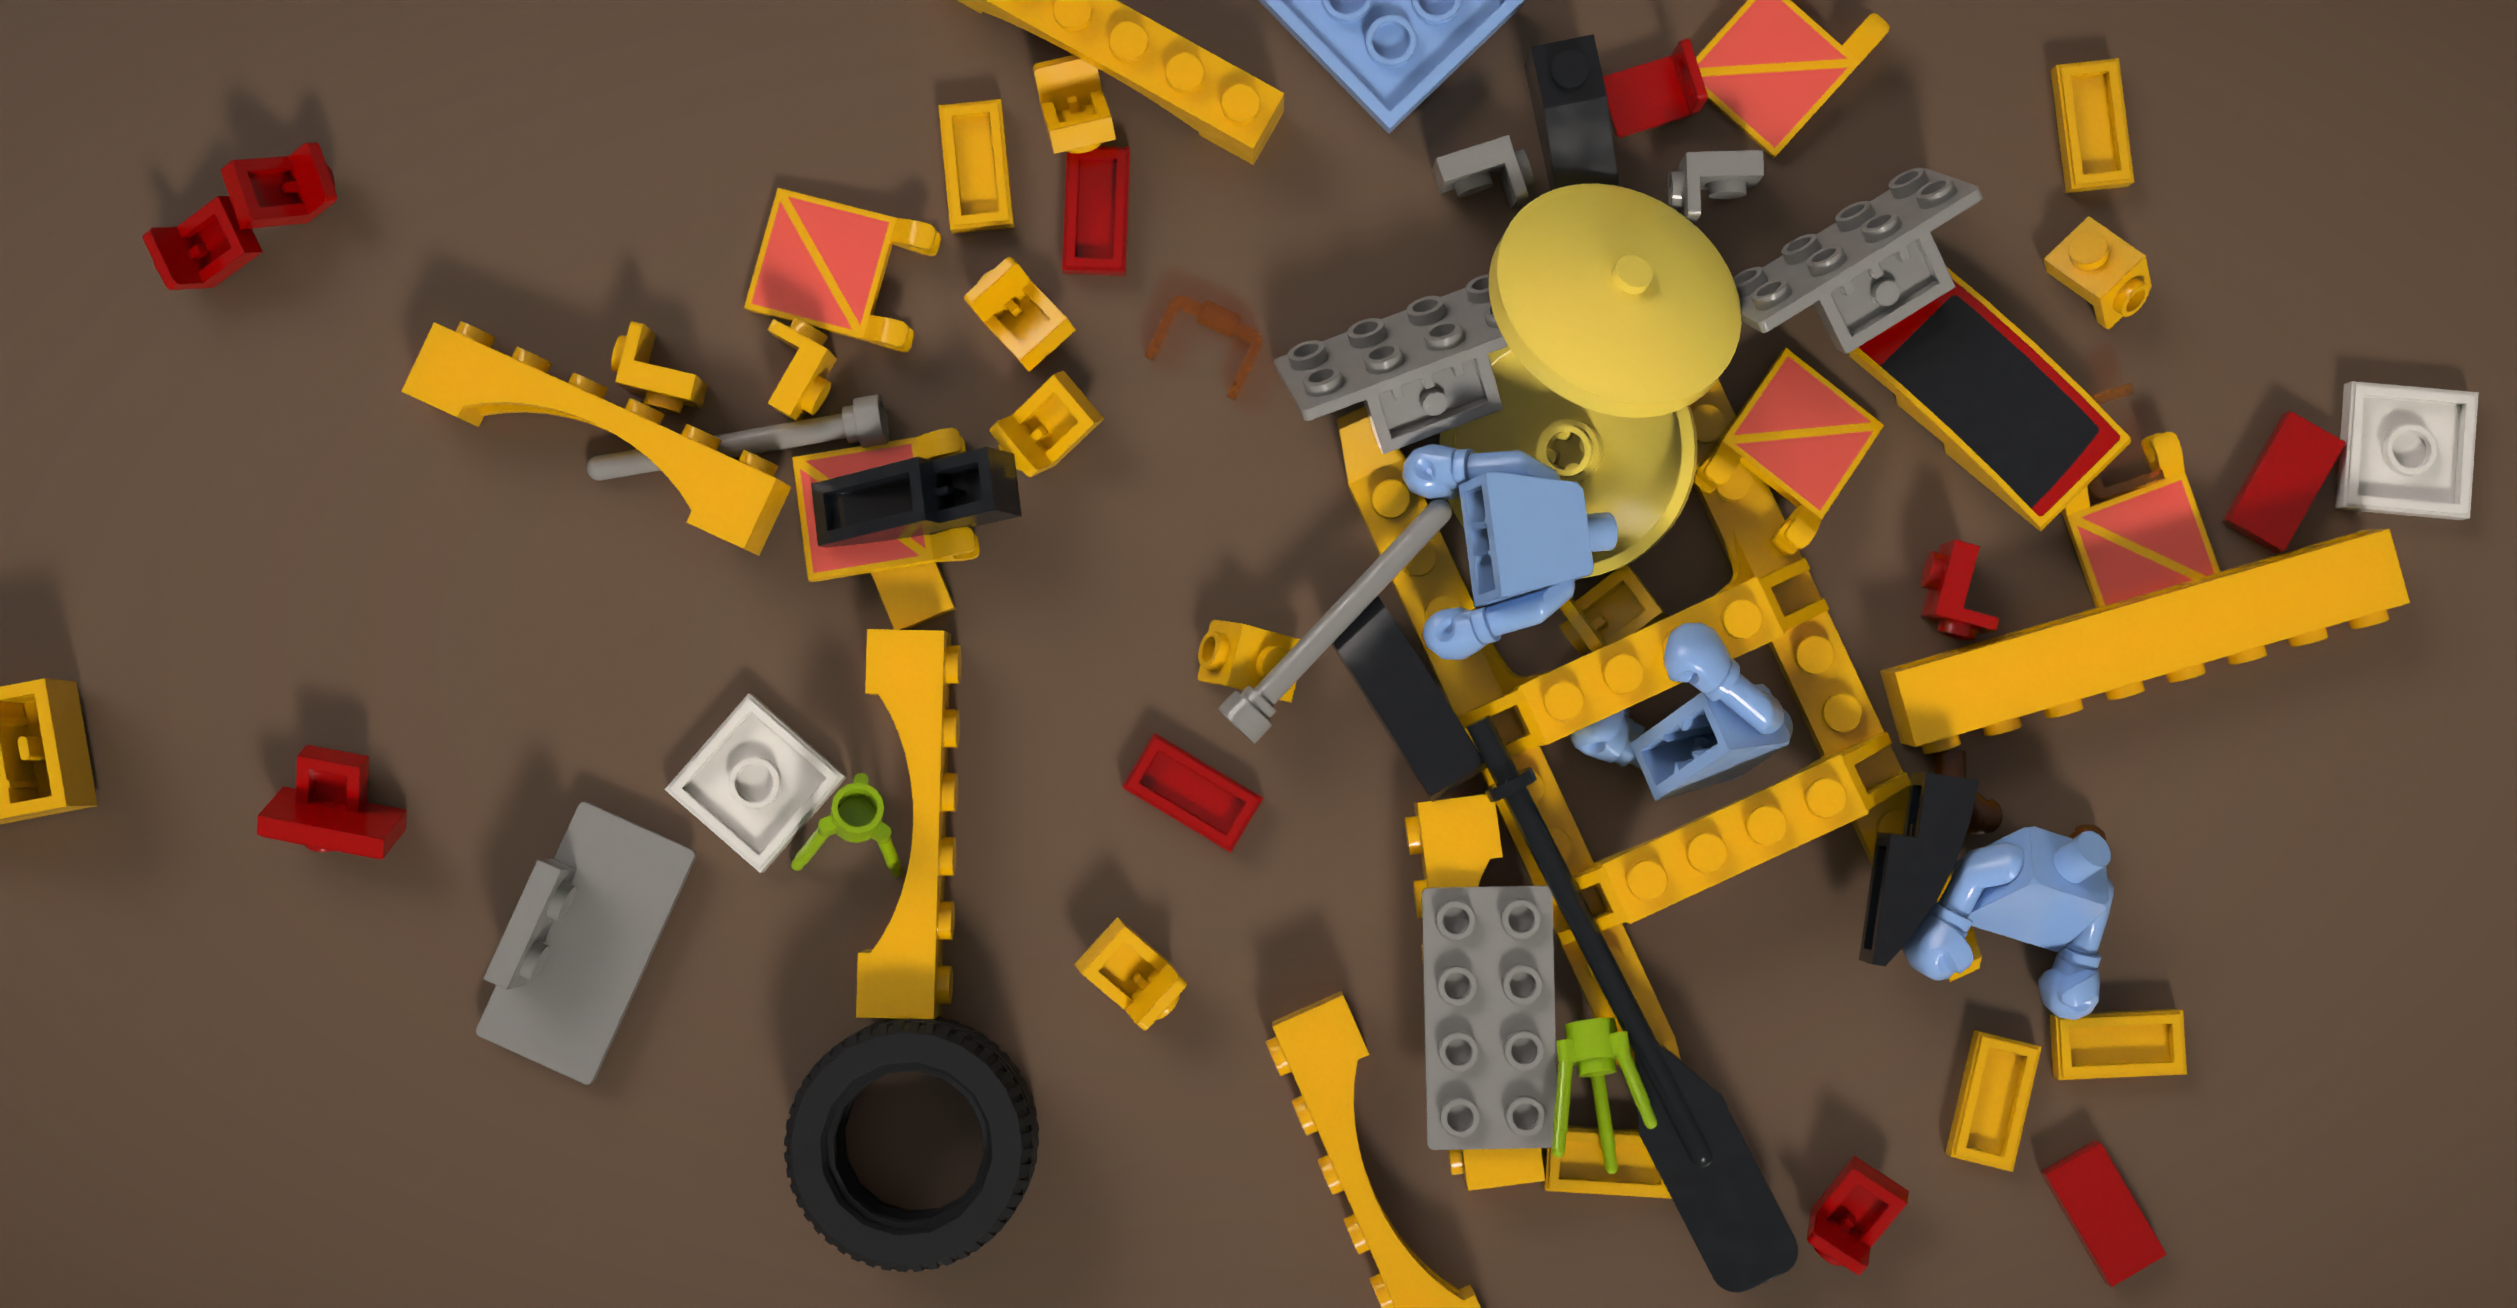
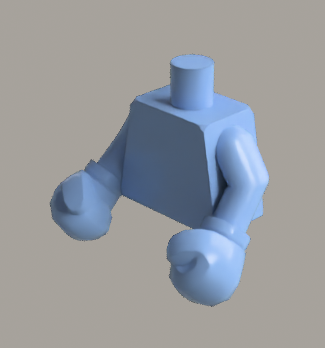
(1522, 540)
(1709, 737)
(2032, 891)

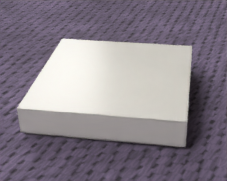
(2407, 450)
(755, 783)

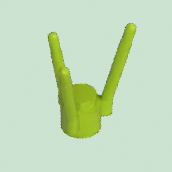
(855, 818)
(1593, 1048)

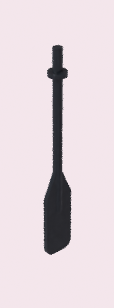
(1695, 1135)

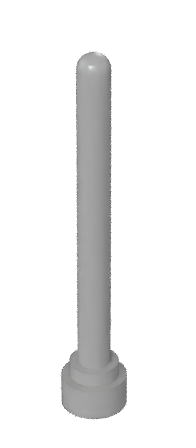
(860, 423)
(1254, 707)

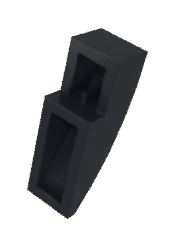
(916, 498)
(1407, 701)
(1915, 866)

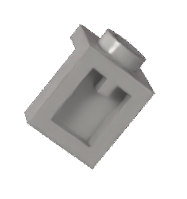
(1473, 168)
(1720, 172)

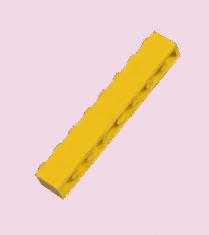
(2145, 638)

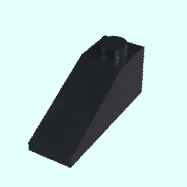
(1571, 112)

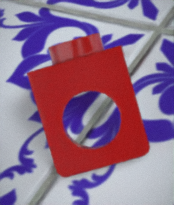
(1656, 92)

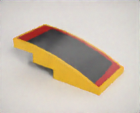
(1995, 402)

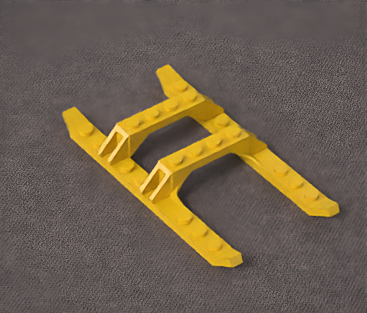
(1763, 603)

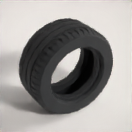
(850, 1212)

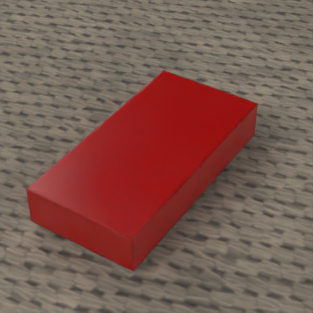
(1097, 212)
(2283, 482)
(1192, 792)
(364, 833)
(2103, 1213)

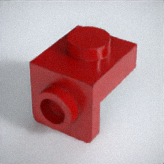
(280, 188)
(202, 247)
(1948, 578)
(331, 777)
(1854, 1215)

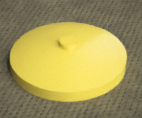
(1614, 300)
(1624, 464)

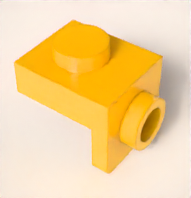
(1073, 105)
(2101, 271)
(1018, 313)
(805, 381)
(663, 387)
(1047, 425)
(1610, 611)
(1241, 655)
(1132, 974)

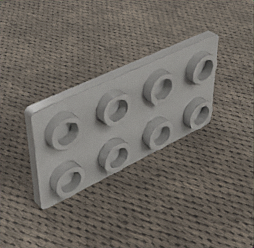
(1864, 267)
(1411, 369)
(582, 941)
(1489, 1017)

